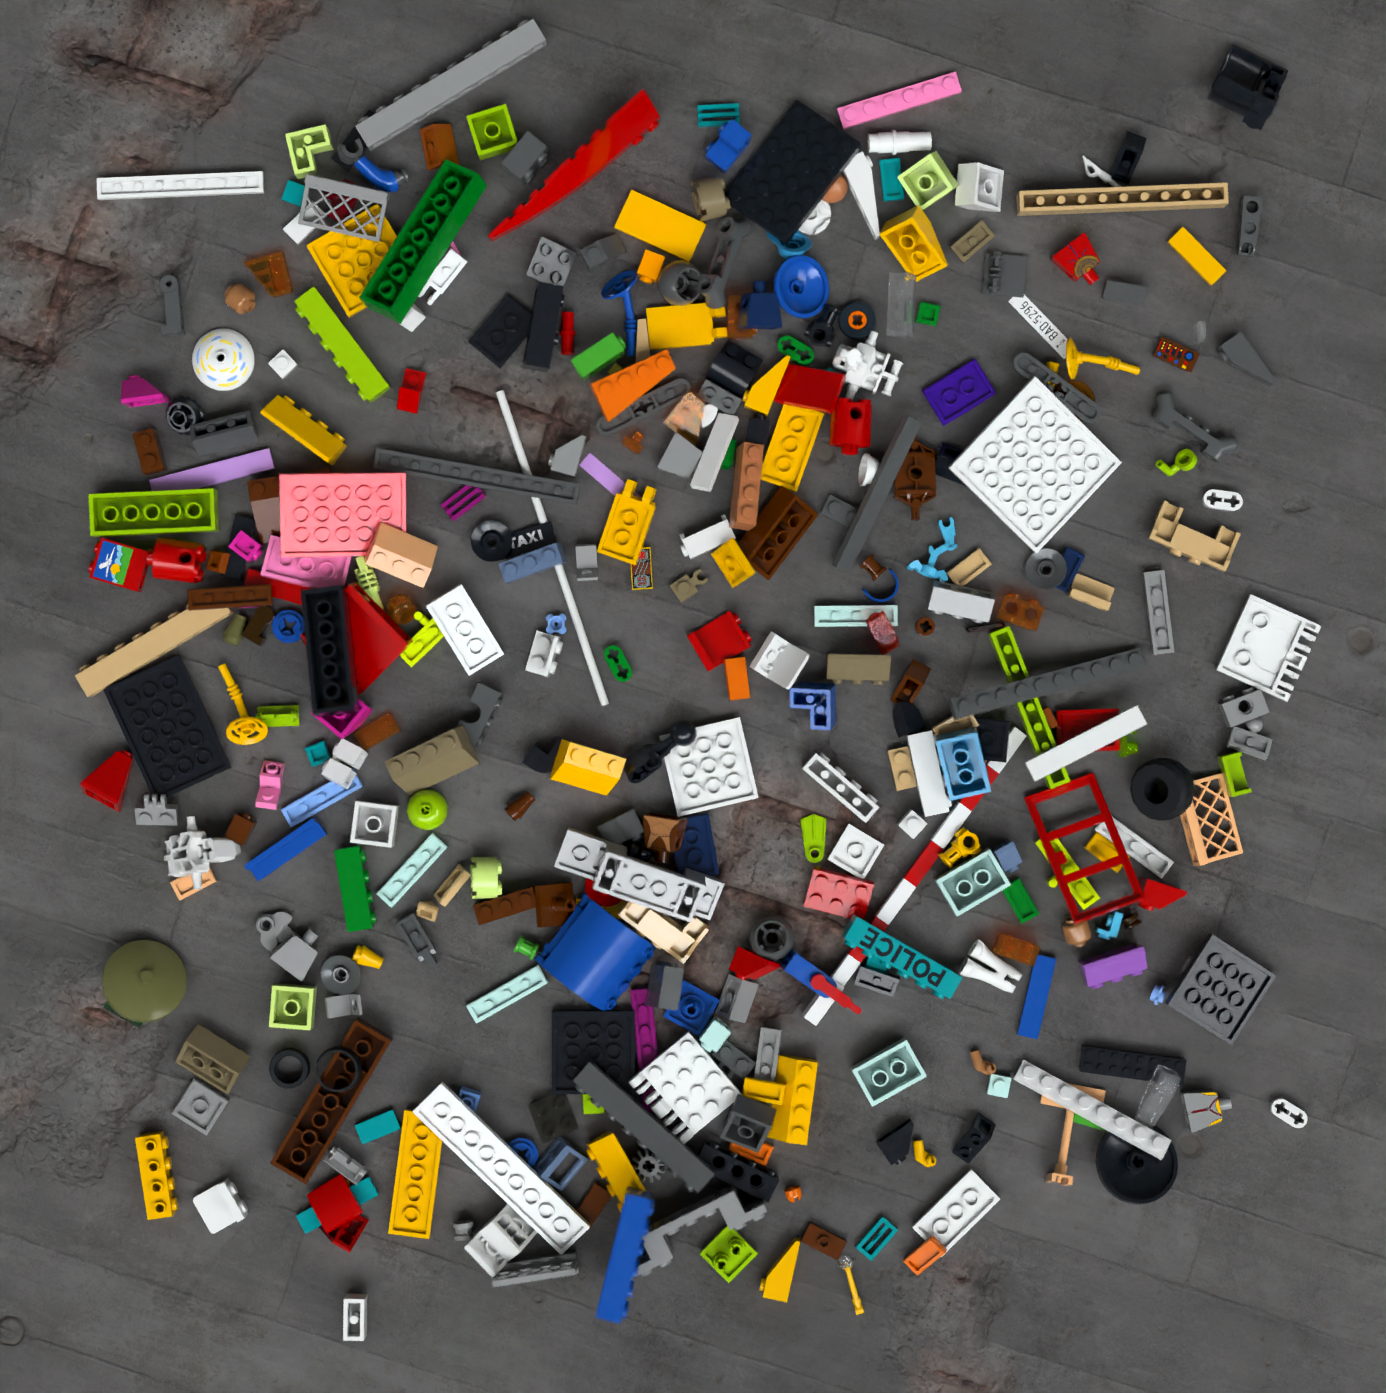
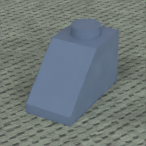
(1007, 856)

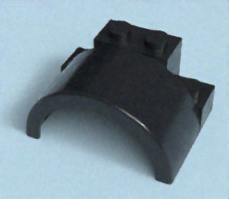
(1237, 86)

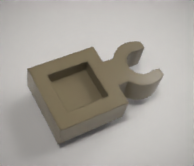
(686, 587)

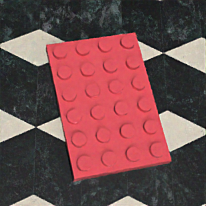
(338, 511)

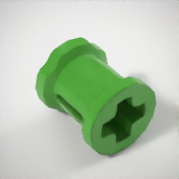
(526, 947)

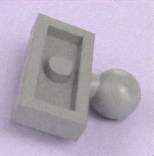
(1248, 741)

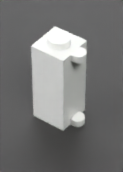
(707, 539)

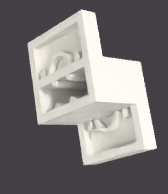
(500, 1240)

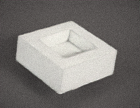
(283, 364)

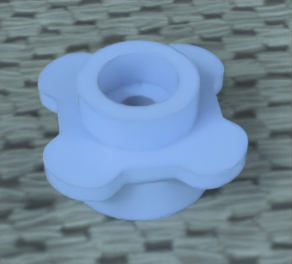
(561, 624)
(1158, 994)

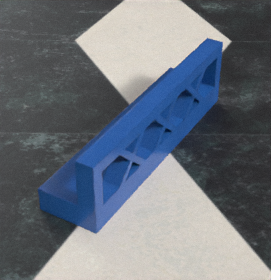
(286, 849)

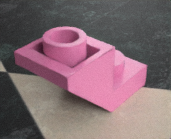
(270, 785)

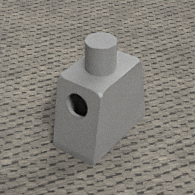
(680, 457)
(296, 953)

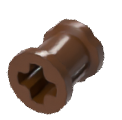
(873, 567)
(930, 622)

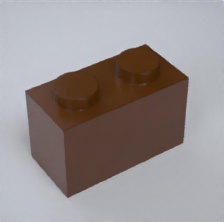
(149, 452)

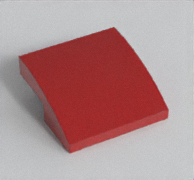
(334, 1203)

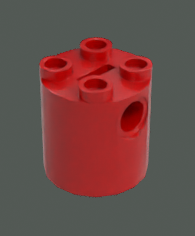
(851, 432)
(170, 559)

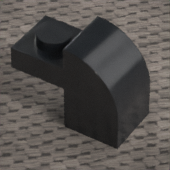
(540, 760)

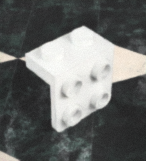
(779, 661)
(220, 1206)

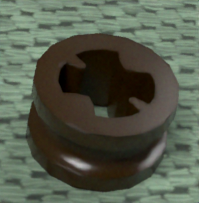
(1131, 921)

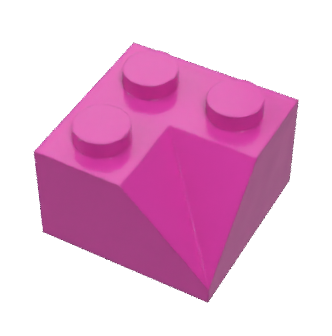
(345, 724)

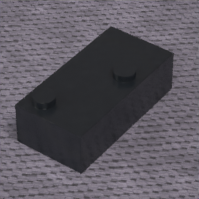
(543, 326)

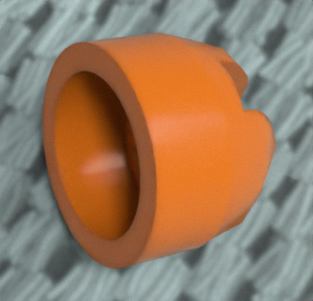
(793, 1192)

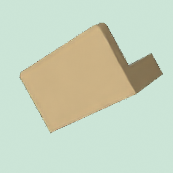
(1091, 592)

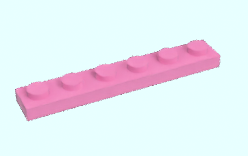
(899, 100)

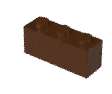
(505, 905)

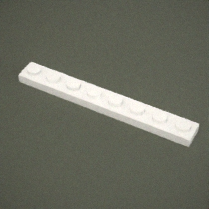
(180, 185)
(1092, 1109)

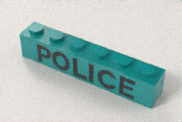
(901, 956)

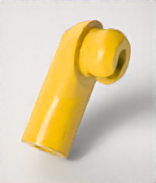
(921, 1155)

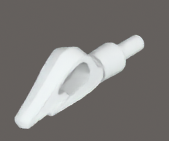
(1105, 177)

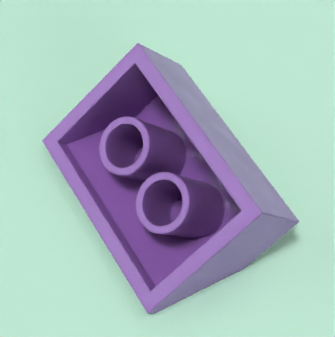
(1113, 965)

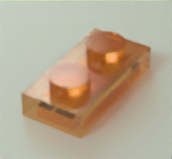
(377, 732)

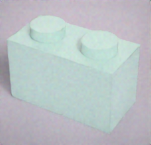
(714, 1034)

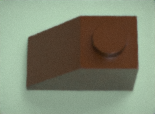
(911, 682)

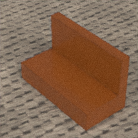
(438, 145)

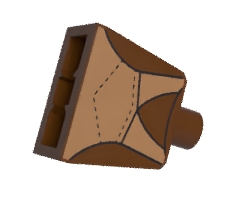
(663, 834)

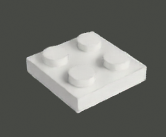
(855, 851)

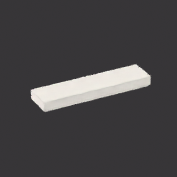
(714, 452)
(1139, 849)

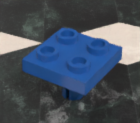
(693, 1009)

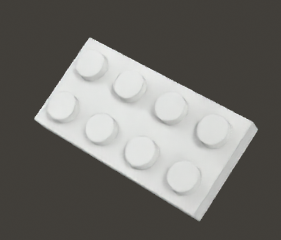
(464, 629)
(957, 1210)

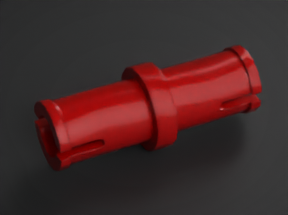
(567, 333)

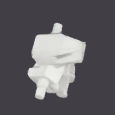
(866, 367)
(193, 852)

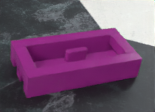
(449, 511)

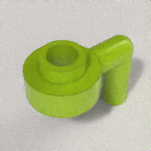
(1184, 460)

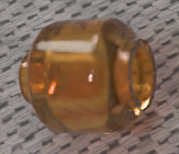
(401, 609)

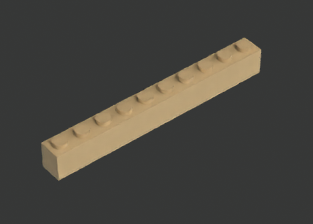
(1122, 199)

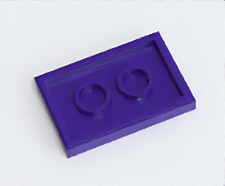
(959, 392)

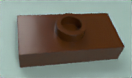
(823, 1241)

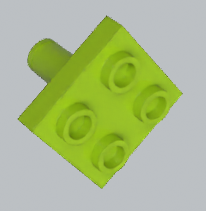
(728, 1253)

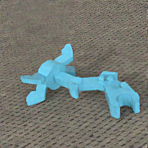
(928, 570)

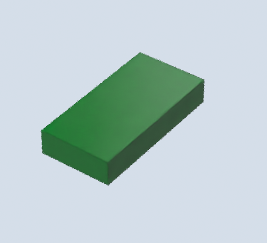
(1020, 901)

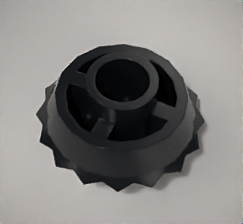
(183, 413)

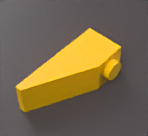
(764, 390)
(779, 1277)

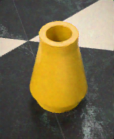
(366, 957)

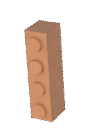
(746, 486)

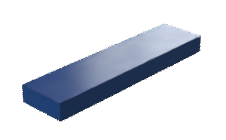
(1036, 997)

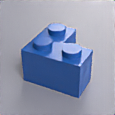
(730, 145)
(819, 699)

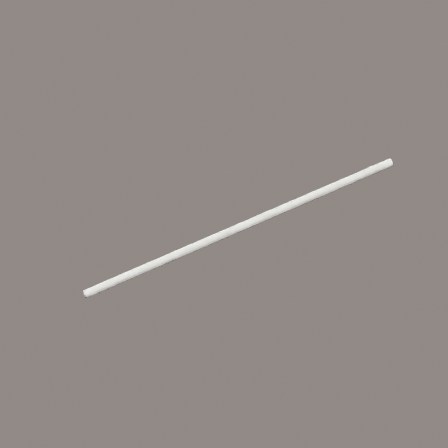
(559, 569)

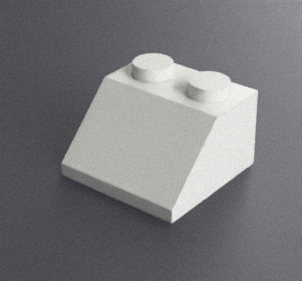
(979, 187)

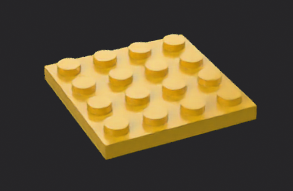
(351, 260)

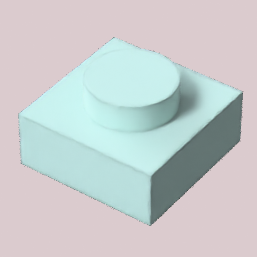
(998, 1085)

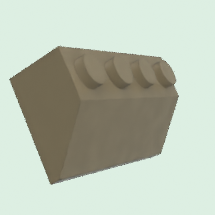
(433, 761)

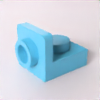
(1113, 922)

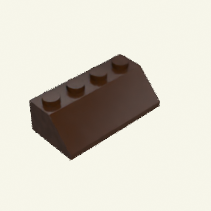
(776, 532)

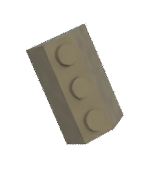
(857, 668)
(212, 1059)

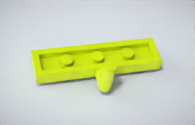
(423, 640)
(1080, 889)

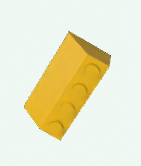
(302, 428)
(793, 1117)
(613, 1166)

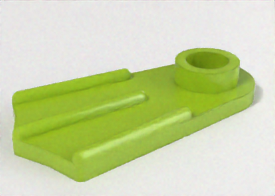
(813, 836)

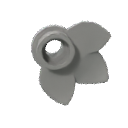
(276, 932)

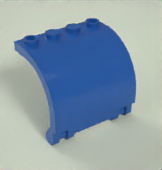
(595, 954)

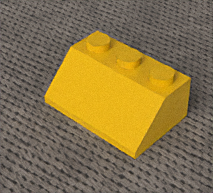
(587, 767)

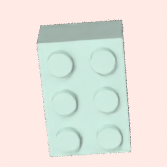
(972, 882)
(888, 1071)

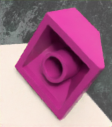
(140, 392)

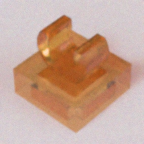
(633, 444)

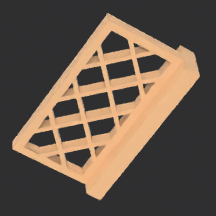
(1193, 829)

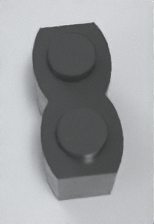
(622, 828)

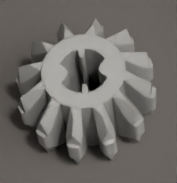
(644, 1169)

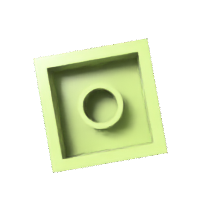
(928, 180)
(292, 1006)

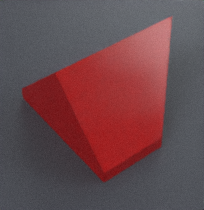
(348, 1233)

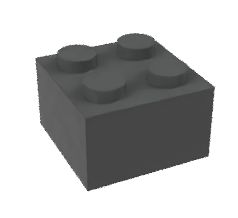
(525, 159)
(748, 1123)

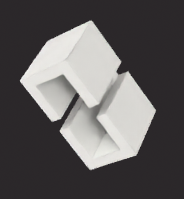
(349, 754)

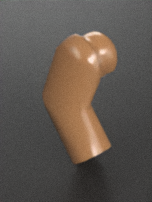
(982, 1065)

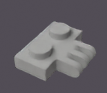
(156, 812)

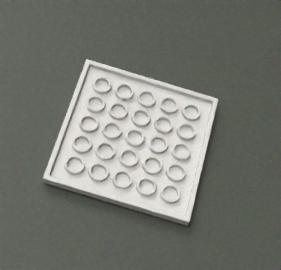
(1035, 464)

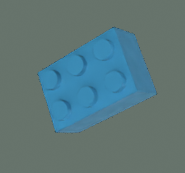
(963, 763)

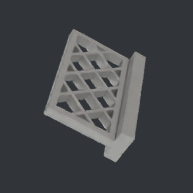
(346, 189)
(537, 1269)

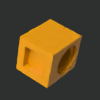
(650, 267)

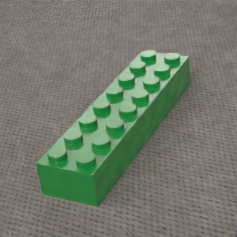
(423, 241)

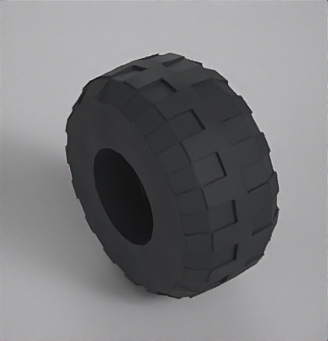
(1179, 785)

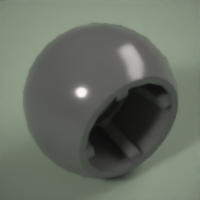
(679, 283)
(759, 950)

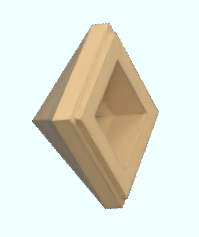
(427, 910)

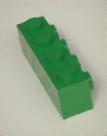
(354, 888)

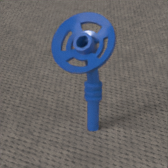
(622, 289)

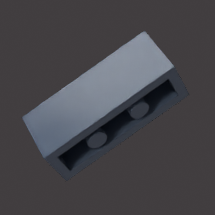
(533, 562)

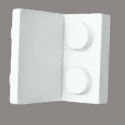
(543, 654)

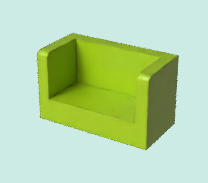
(1233, 774)

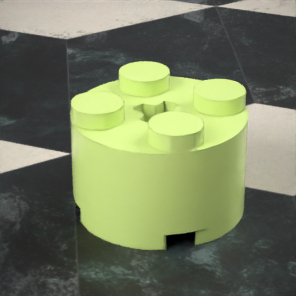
(485, 877)

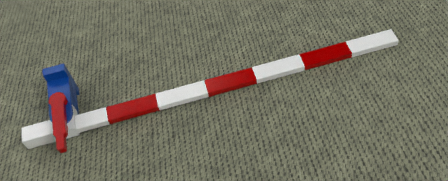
(830, 987)

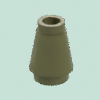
(234, 631)

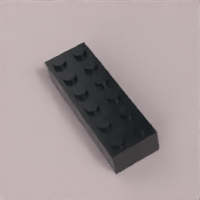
(329, 651)

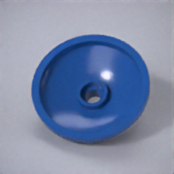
(809, 283)

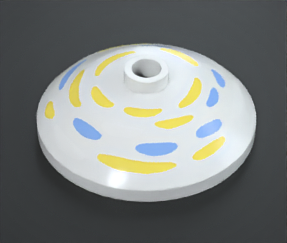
(235, 367)

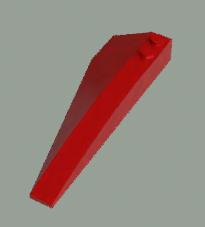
(605, 146)

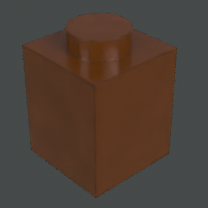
(241, 828)

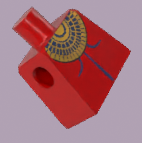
(1078, 260)

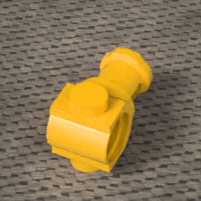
(959, 848)

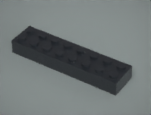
(1127, 1063)

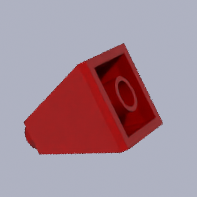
(110, 780)

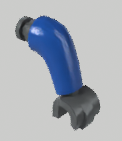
(380, 179)

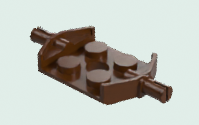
(916, 491)

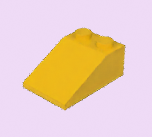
(914, 243)

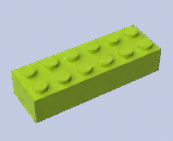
(153, 512)

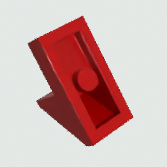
(411, 391)

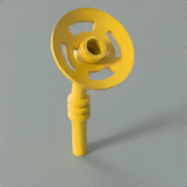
(1075, 358)
(246, 722)

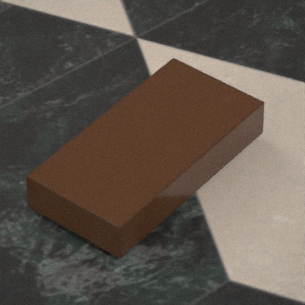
(594, 1203)

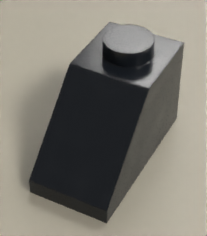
(1128, 157)
(897, 1142)

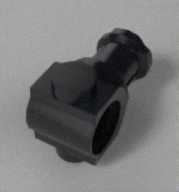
(824, 326)

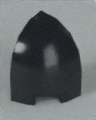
(907, 719)

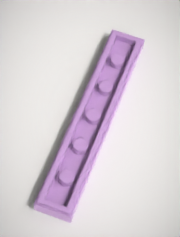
(216, 472)

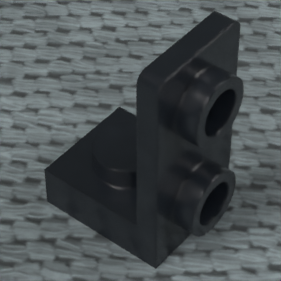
(975, 1139)

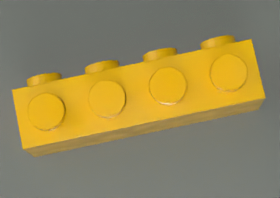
(155, 1175)

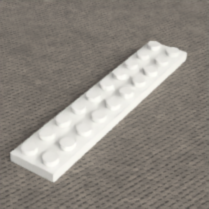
(501, 1168)

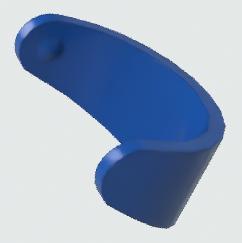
(893, 594)

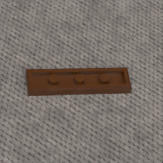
(229, 597)

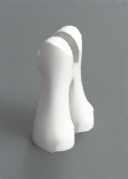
(973, 970)

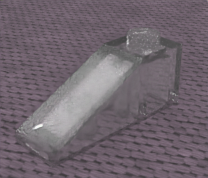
(1157, 1096)

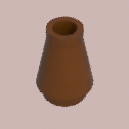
(519, 806)

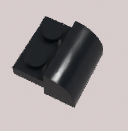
(734, 368)

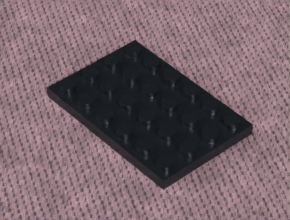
(792, 172)
(167, 728)

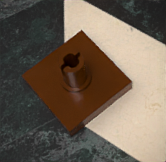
(554, 904)

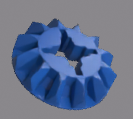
(279, 624)
(524, 1143)

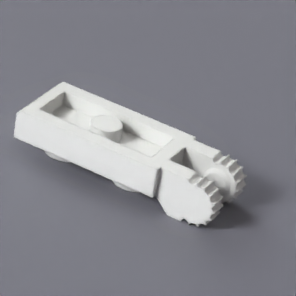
(444, 274)

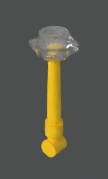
(846, 1262)

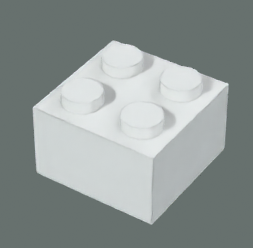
(374, 823)

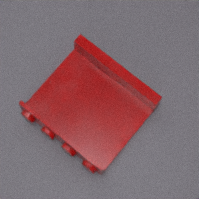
(374, 637)

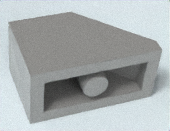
(568, 457)

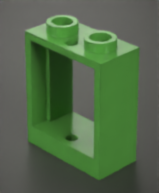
(599, 356)

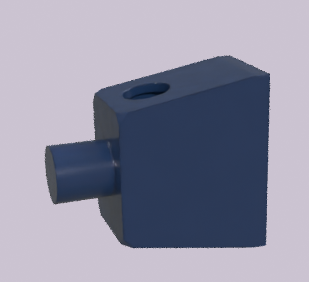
(759, 309)

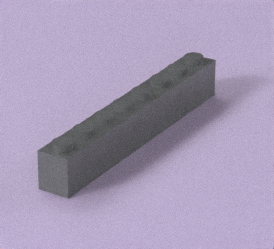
(644, 1127)

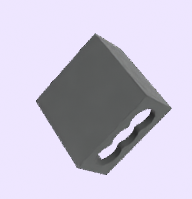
(664, 986)

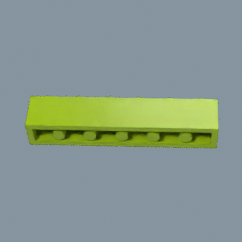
(342, 344)

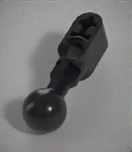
(650, 756)

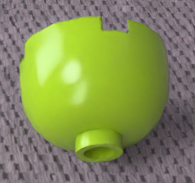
(437, 809)

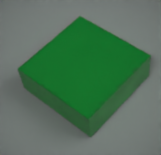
(928, 314)

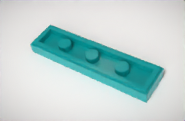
(363, 1190)

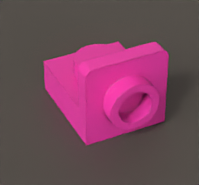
(246, 547)

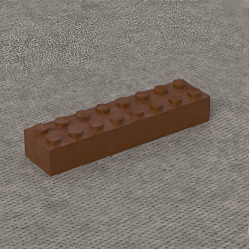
(327, 1109)

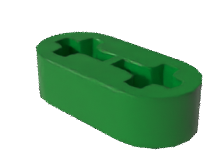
(798, 346)
(613, 666)

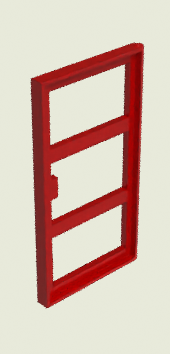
(1058, 858)

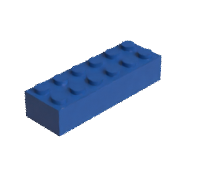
(623, 1256)

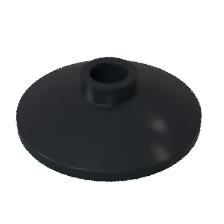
(488, 530)

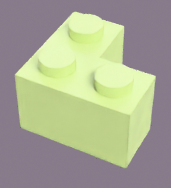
(304, 145)

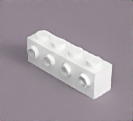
(846, 792)

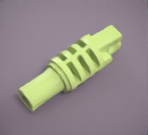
(367, 580)

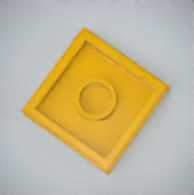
(733, 563)

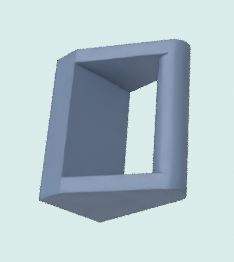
(554, 1157)

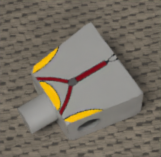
(1203, 1108)

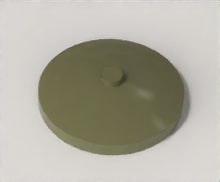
(144, 981)

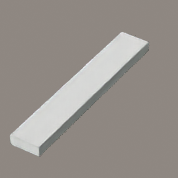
(1086, 743)

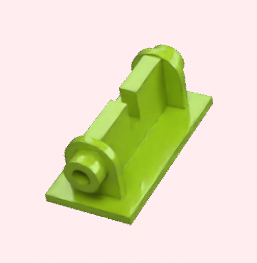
(279, 715)

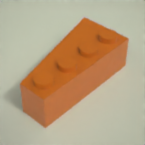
(626, 385)

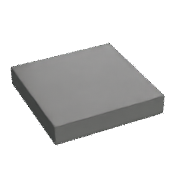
(200, 1106)

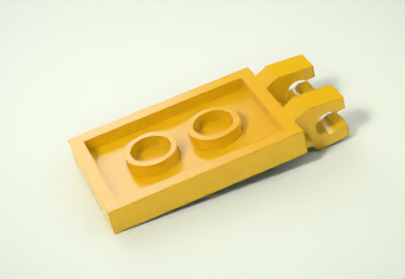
(683, 326)
(628, 524)

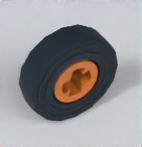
(857, 309)

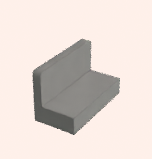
(736, 999)

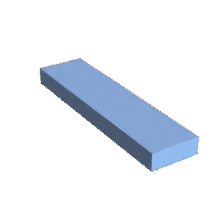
(317, 801)

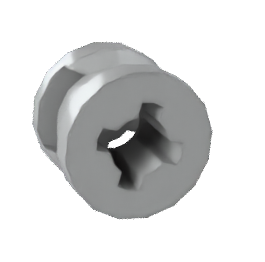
(463, 1230)

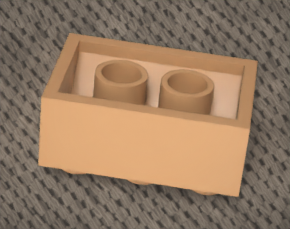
(401, 554)

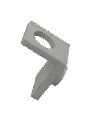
(586, 561)
(343, 1005)

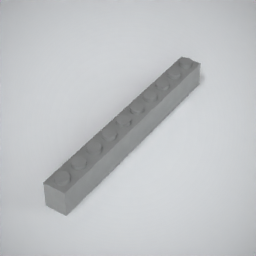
(451, 84)

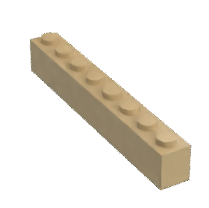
(147, 648)

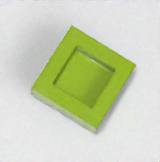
(589, 1107)

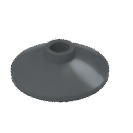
(1046, 558)
(334, 980)

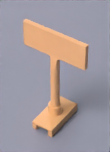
(1061, 1169)

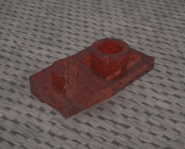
(882, 632)

